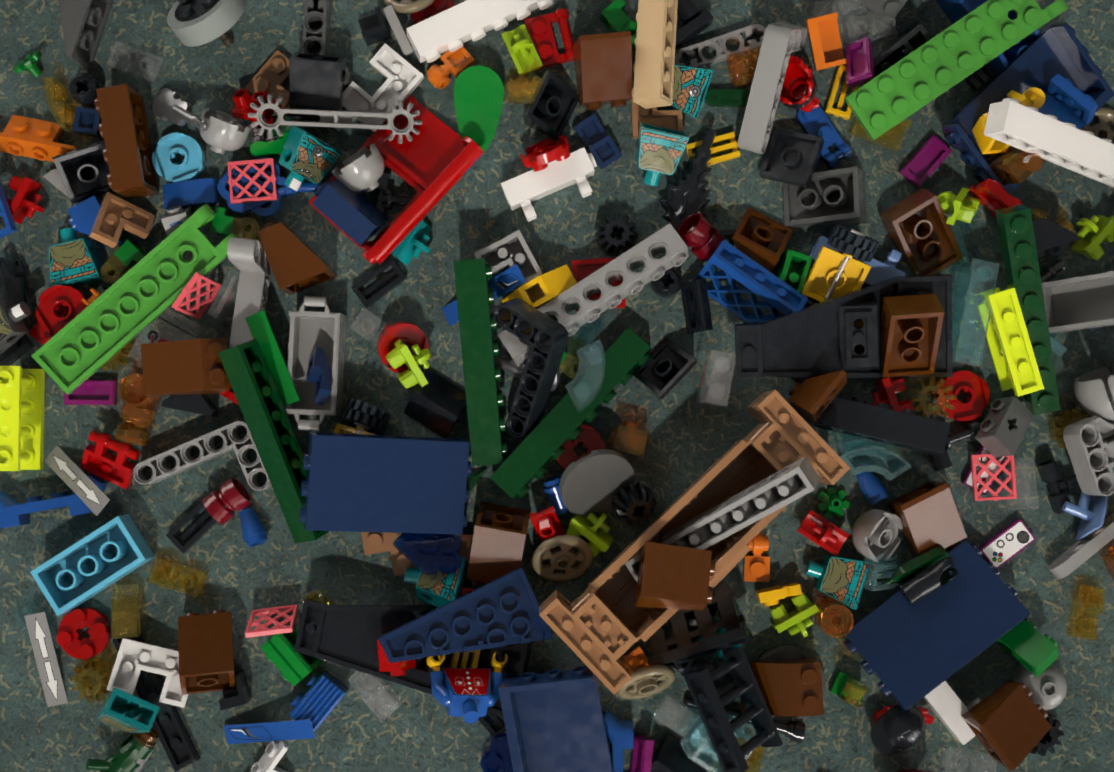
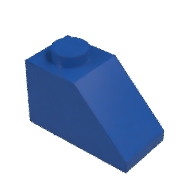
(84, 216)

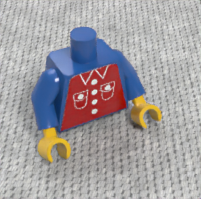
(466, 690)

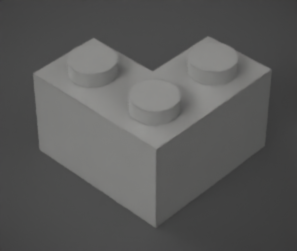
(509, 252)

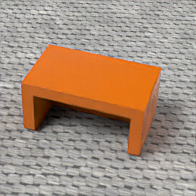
(825, 41)

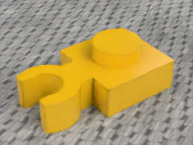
(772, 595)

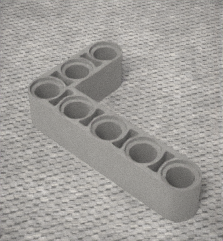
(777, 45)
(252, 284)
(208, 451)

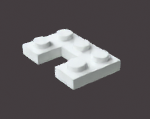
(400, 83)
(139, 656)

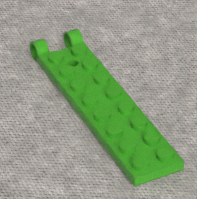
(945, 61)
(130, 303)

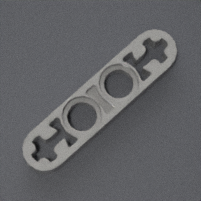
(719, 46)
(1083, 550)

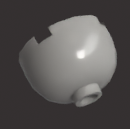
(224, 131)
(361, 170)
(877, 534)
(1047, 689)

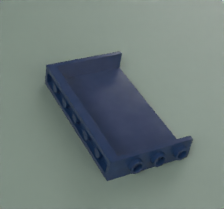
(1051, 53)
(385, 484)
(928, 642)
(555, 722)

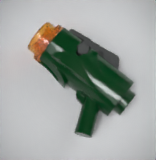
(129, 755)

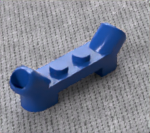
(15, 514)
(620, 736)

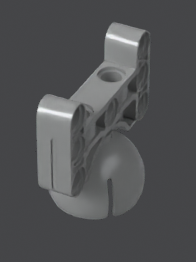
(1092, 439)

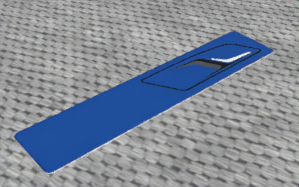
(500, 284)
(269, 731)

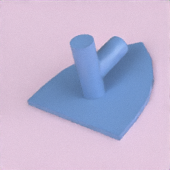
(1091, 510)

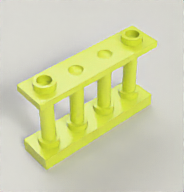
(1011, 344)
(22, 418)

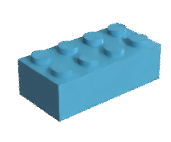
(92, 564)

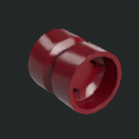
(699, 234)
(224, 503)

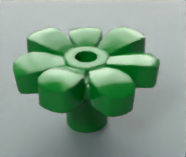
(29, 64)
(828, 502)

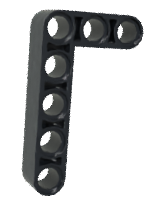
(548, 345)

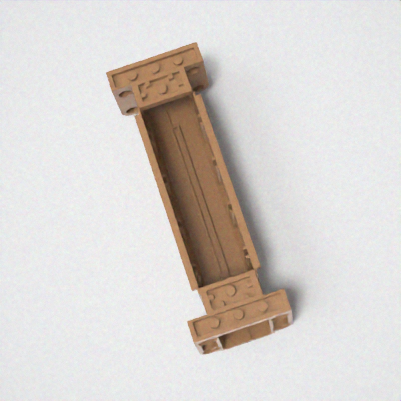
(604, 616)

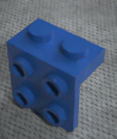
(1068, 103)

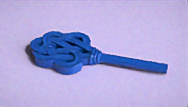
(256, 207)

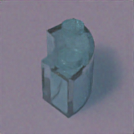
(589, 377)
(872, 456)

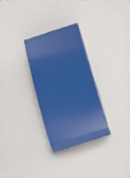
(190, 193)

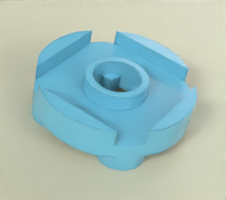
(166, 152)

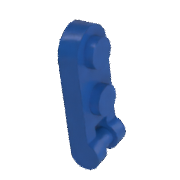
(818, 124)

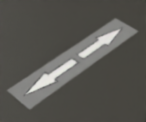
(77, 480)
(46, 659)

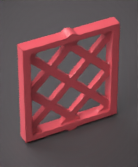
(269, 161)
(189, 289)
(975, 478)
(279, 627)

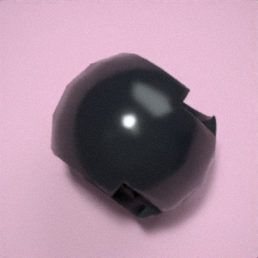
(77, 84)
(672, 289)

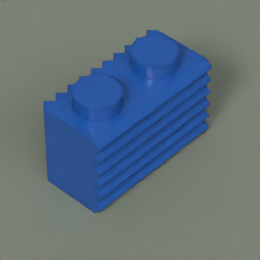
(319, 700)

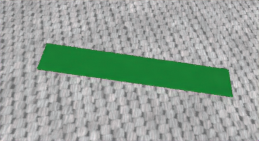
(262, 331)

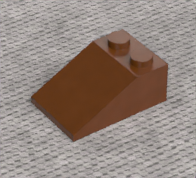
(921, 233)
(910, 334)
(184, 367)
(790, 686)

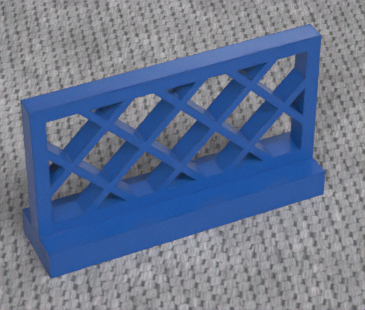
(755, 281)

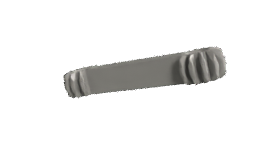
(333, 118)

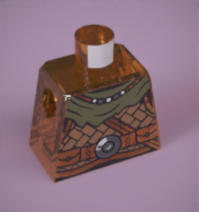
(1014, 165)

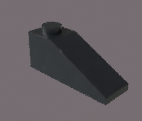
(900, 47)

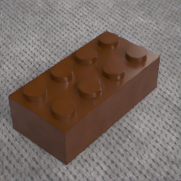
(126, 141)

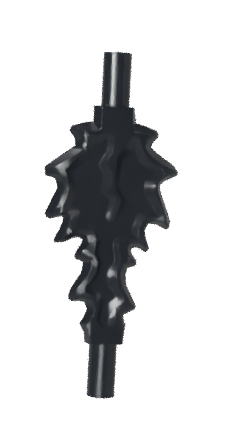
(687, 196)

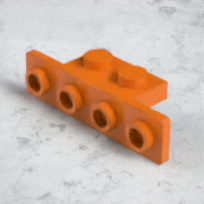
(33, 138)

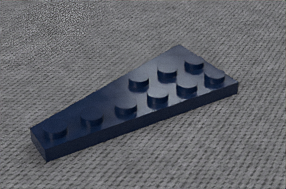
(481, 619)

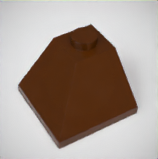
(761, 238)
(817, 393)

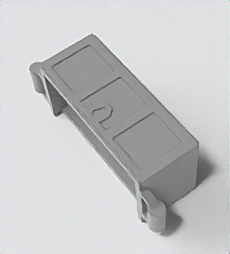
(1079, 302)
(306, 332)

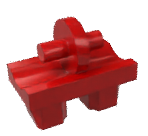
(243, 100)
(26, 199)
(887, 389)
(547, 524)
(822, 532)

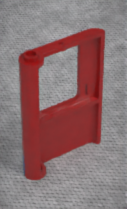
(427, 163)

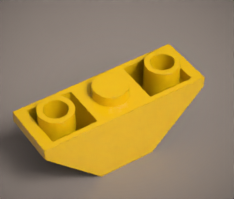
(544, 287)

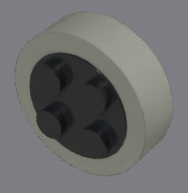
(204, 20)

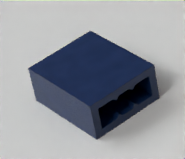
(349, 211)

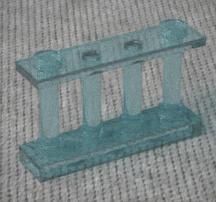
(971, 310)

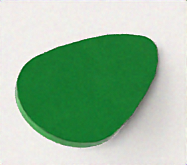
(478, 103)

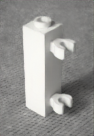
(558, 175)
(949, 710)

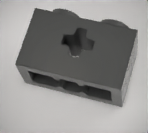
(1004, 426)

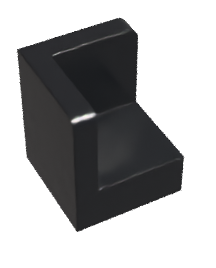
(374, 28)
(237, 696)

